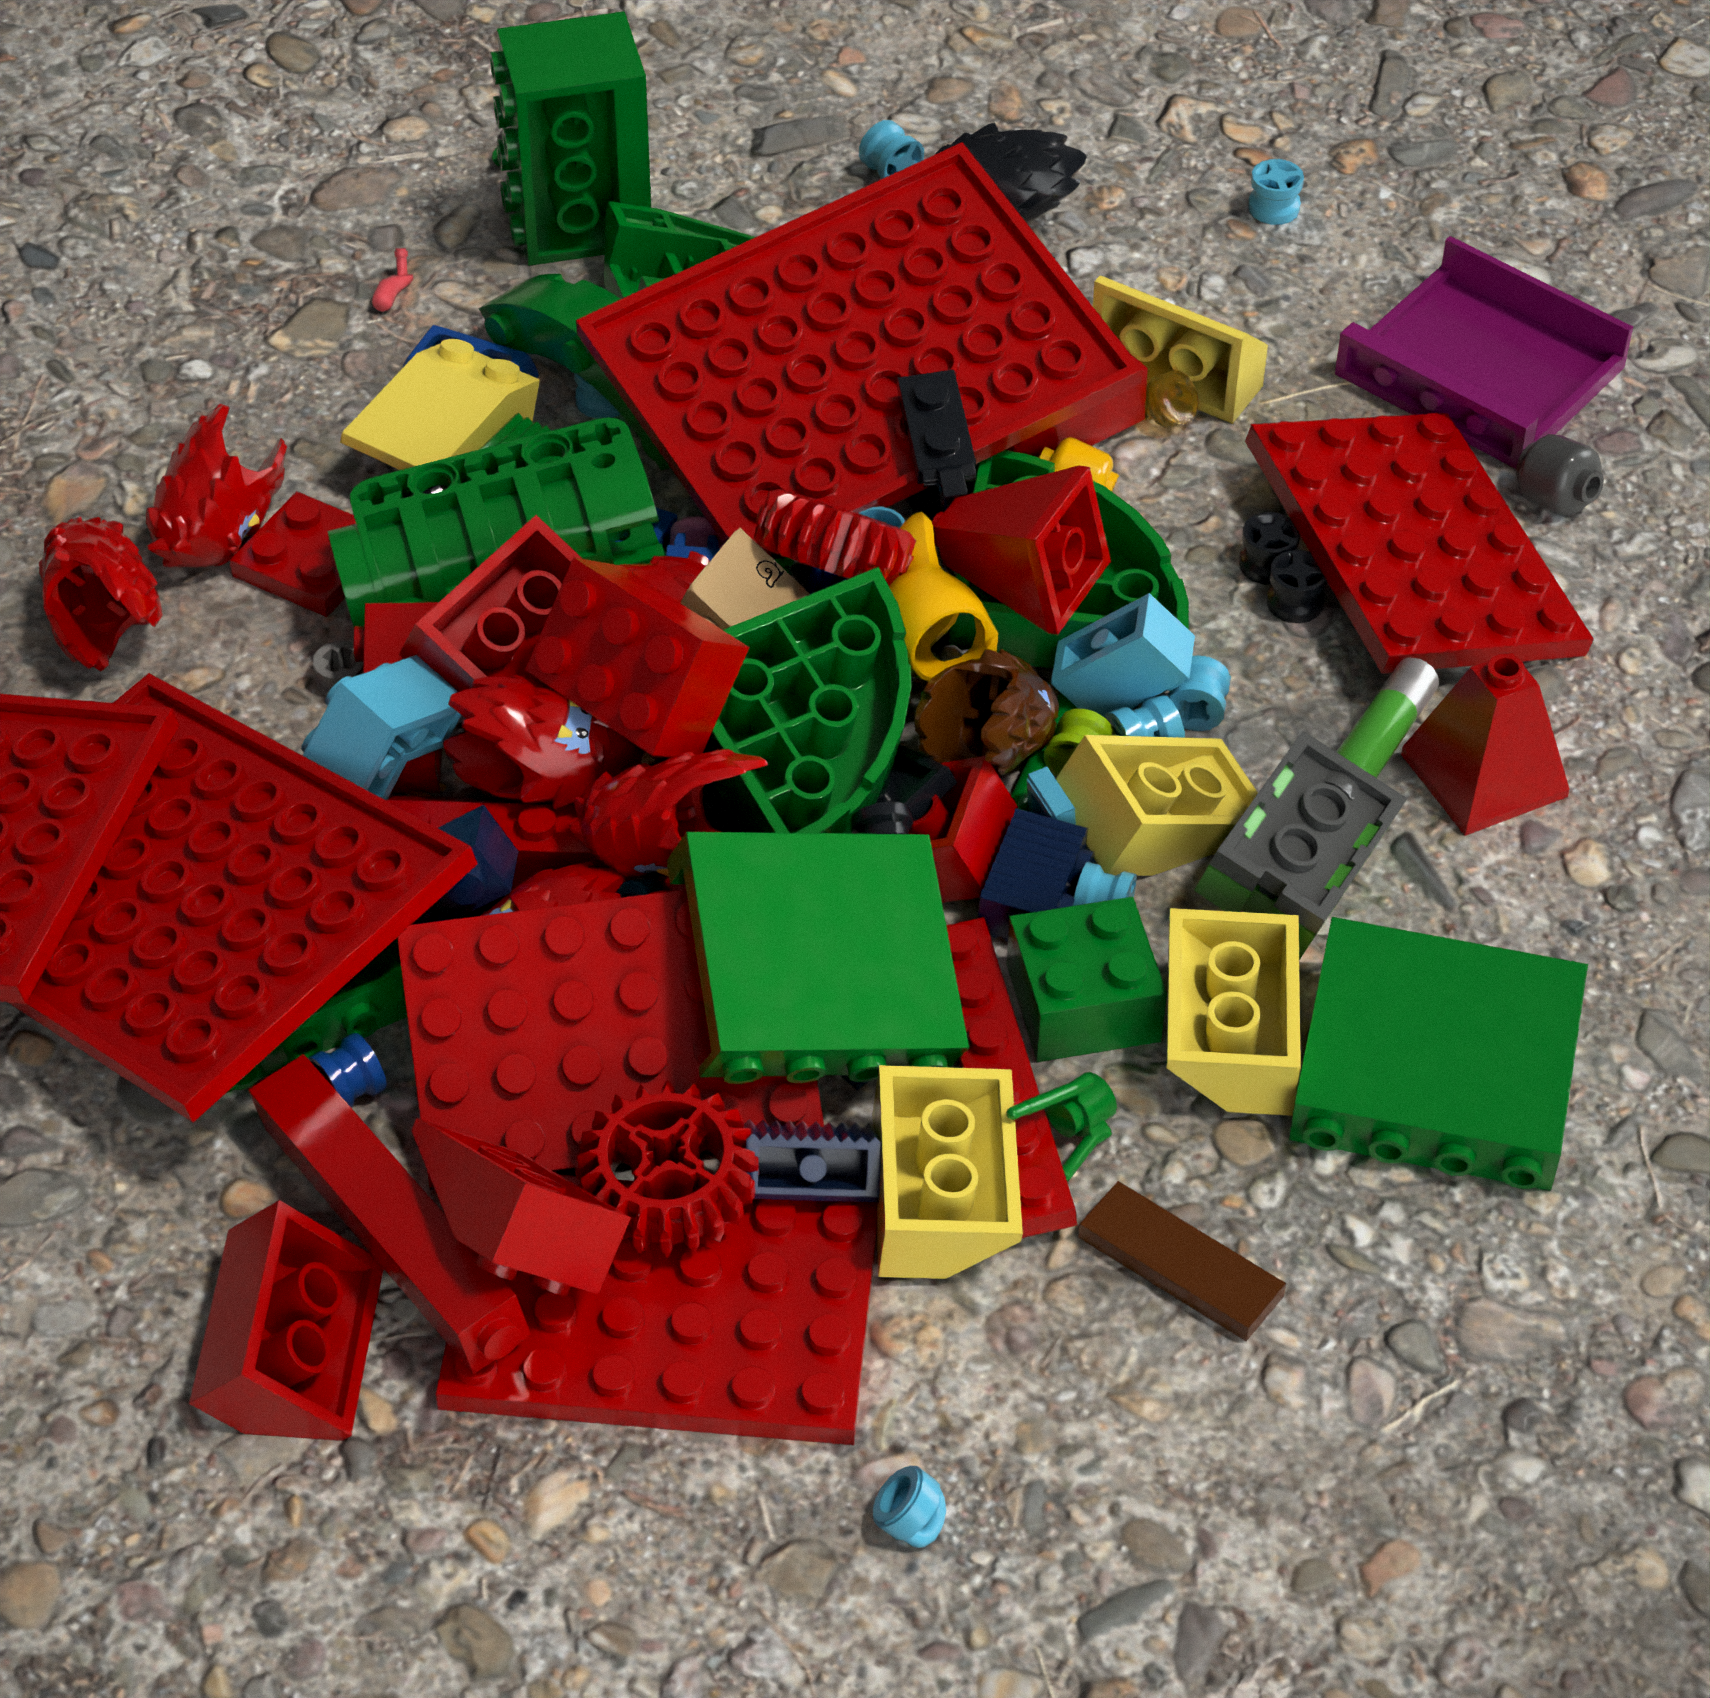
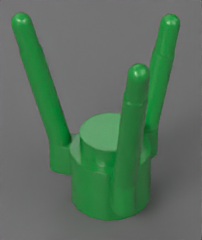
(1076, 1110)

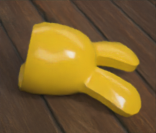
(932, 602)

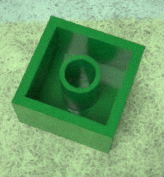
(1085, 979)

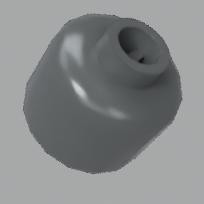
(1560, 474)

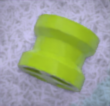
(1069, 733)

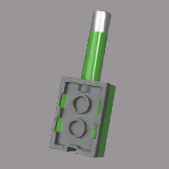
(1319, 814)

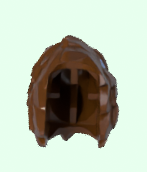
(988, 710)

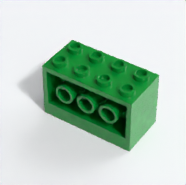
(571, 131)

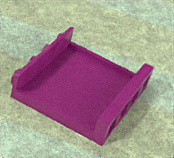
(1487, 350)

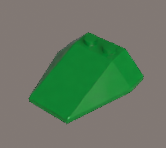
(654, 244)

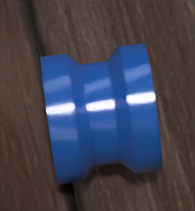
(351, 1069)

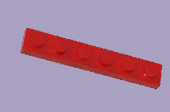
(998, 1044)

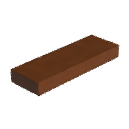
(1182, 1260)

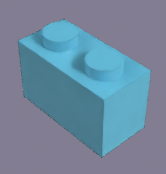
(1124, 658)

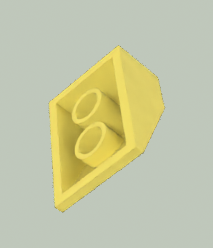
(441, 406)
(1154, 799)

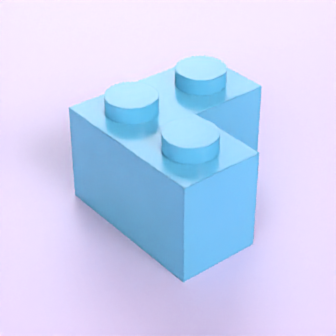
(382, 723)

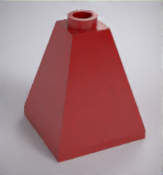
(1029, 543)
(1489, 747)

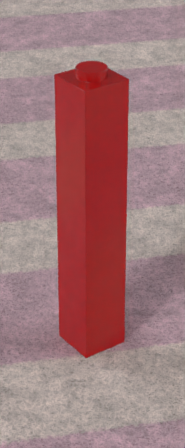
(389, 1214)

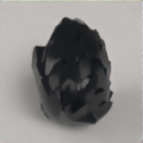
(1026, 165)

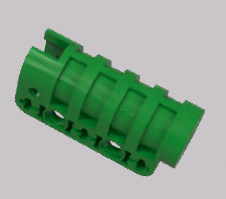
(431, 542)

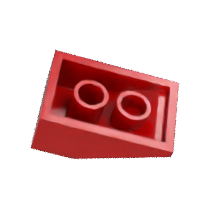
(967, 828)
(520, 1212)

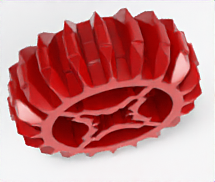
(831, 537)
(663, 1144)

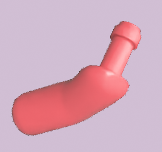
(389, 287)

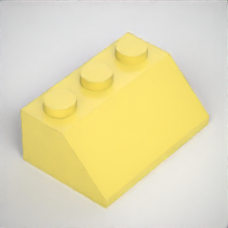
(1165, 337)
(1235, 1007)
(945, 1169)

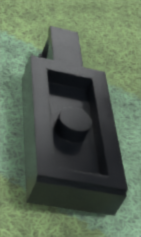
(937, 433)

